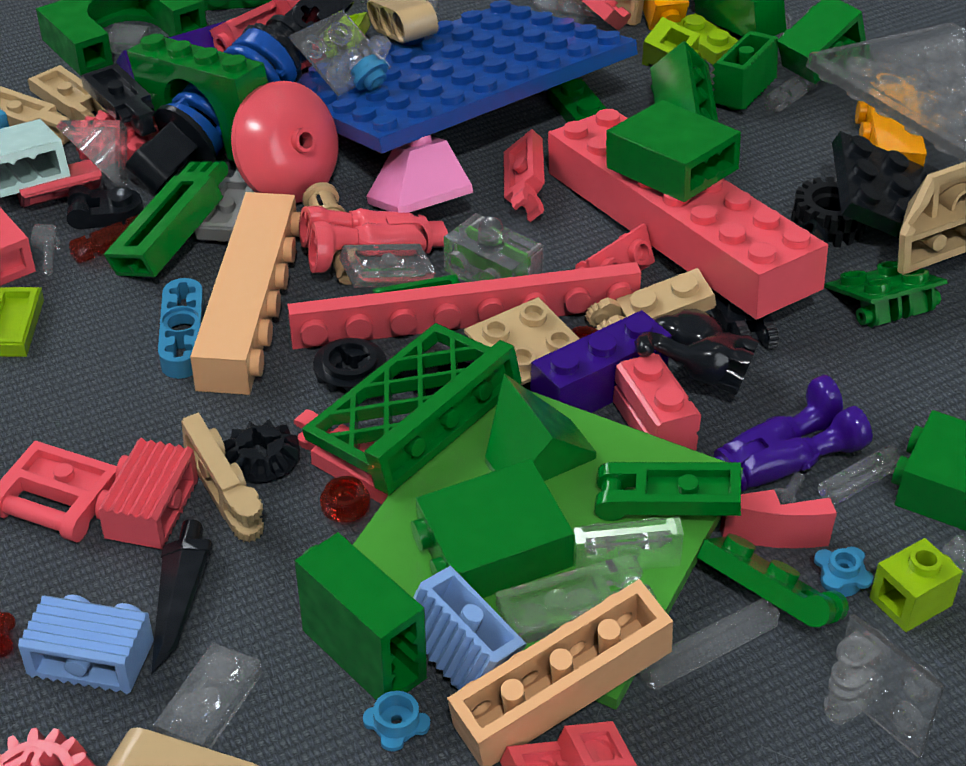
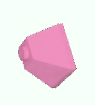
(419, 177)

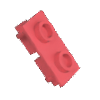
(628, 248)

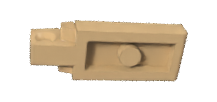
(24, 108)

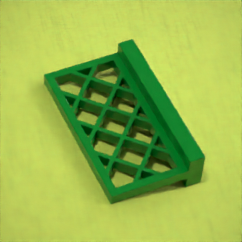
(433, 419)

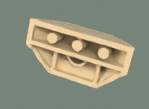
(934, 220)

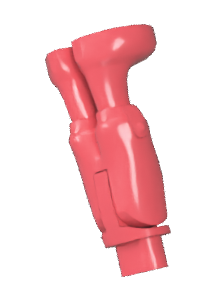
(329, 230)

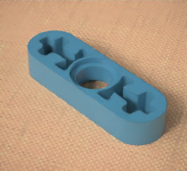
(174, 315)

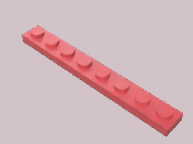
(454, 304)

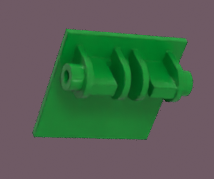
(888, 294)

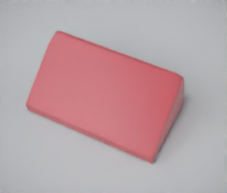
(82, 173)

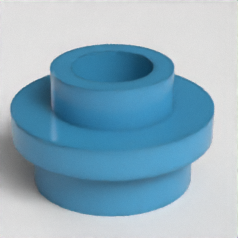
(369, 72)

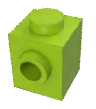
(915, 584)

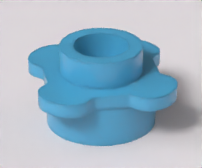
(843, 570)
(392, 707)

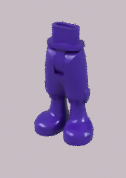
(776, 445)

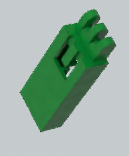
(168, 220)

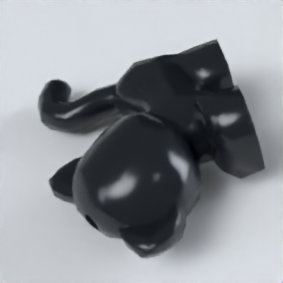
(702, 348)

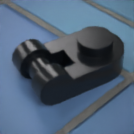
(101, 207)

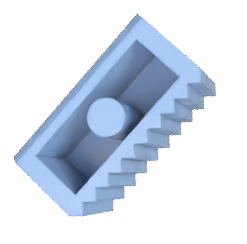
(463, 629)
(86, 643)

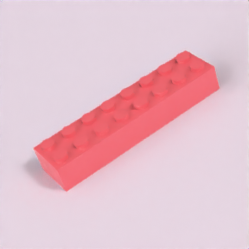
(726, 233)

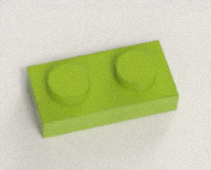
(713, 40)

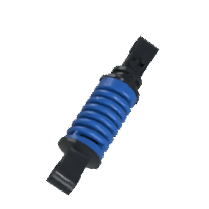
(190, 125)

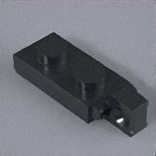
(121, 97)

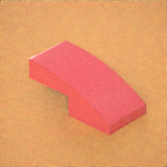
(781, 525)
(577, 746)

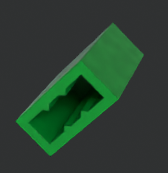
(673, 150)
(935, 473)
(495, 529)
(361, 617)

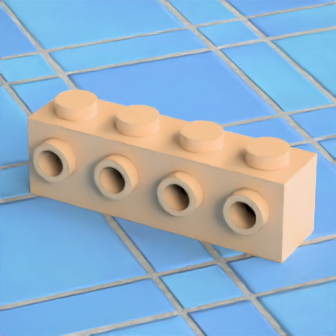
(561, 673)

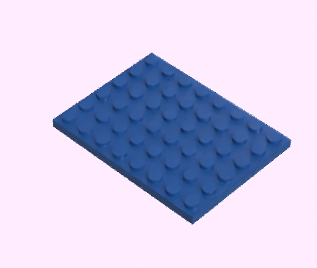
(468, 71)

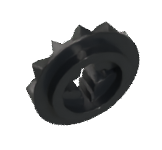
(353, 352)
(281, 451)

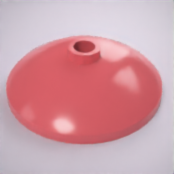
(268, 137)

